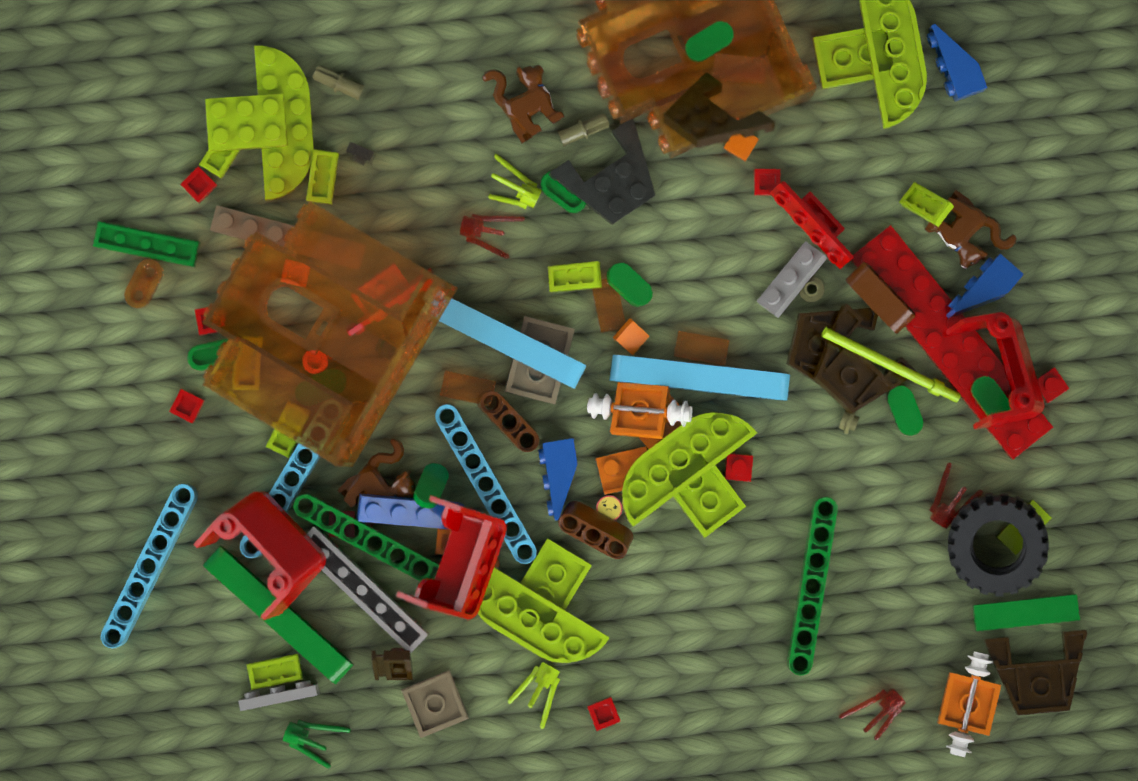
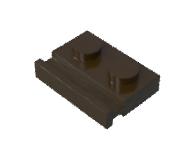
(393, 664)

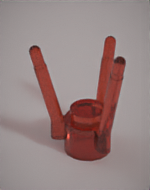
(472, 228)
(945, 514)
(890, 704)

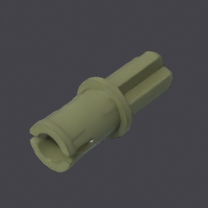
(338, 82)
(583, 129)

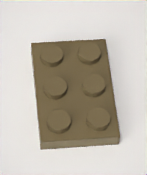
(528, 381)

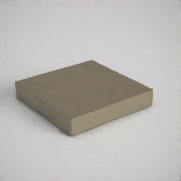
(435, 703)

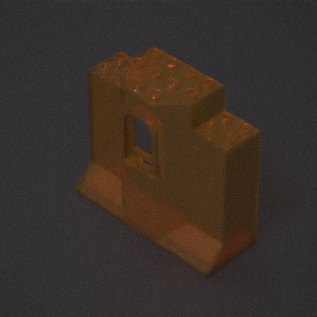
(756, 31)
(332, 385)

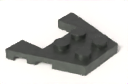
(617, 187)

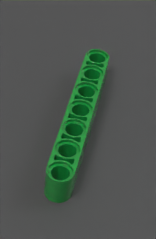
(361, 539)
(815, 599)
(288, 625)

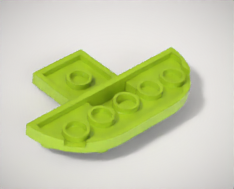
(881, 51)
(273, 120)
(686, 470)
(535, 608)

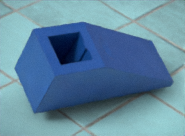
(960, 69)
(992, 284)
(560, 466)

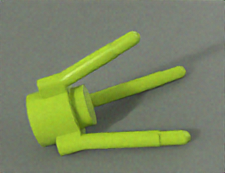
(527, 193)
(544, 676)

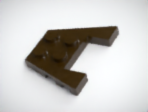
(705, 122)
(808, 342)
(848, 376)
(1039, 684)

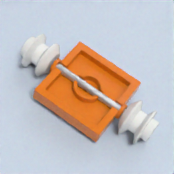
(640, 410)
(969, 704)

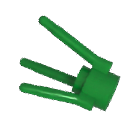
(298, 737)

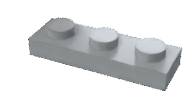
(791, 279)
(278, 695)

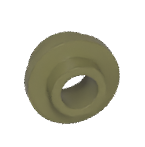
(819, 290)
(849, 422)

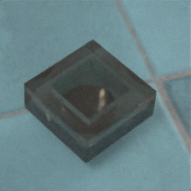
(360, 154)

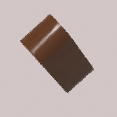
(880, 297)
(518, 428)
(607, 532)

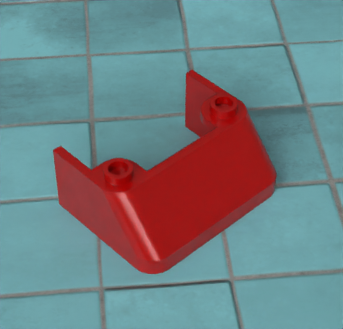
(1025, 393)
(278, 539)
(464, 564)

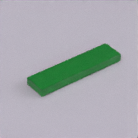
(146, 244)
(1026, 612)

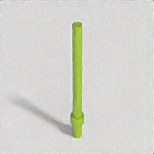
(933, 385)

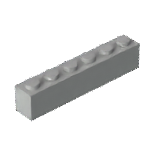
(368, 594)

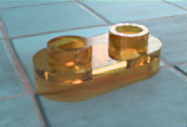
(142, 283)

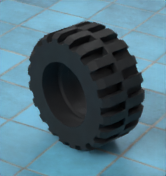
(998, 579)

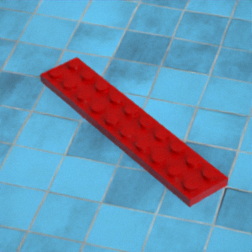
(957, 356)

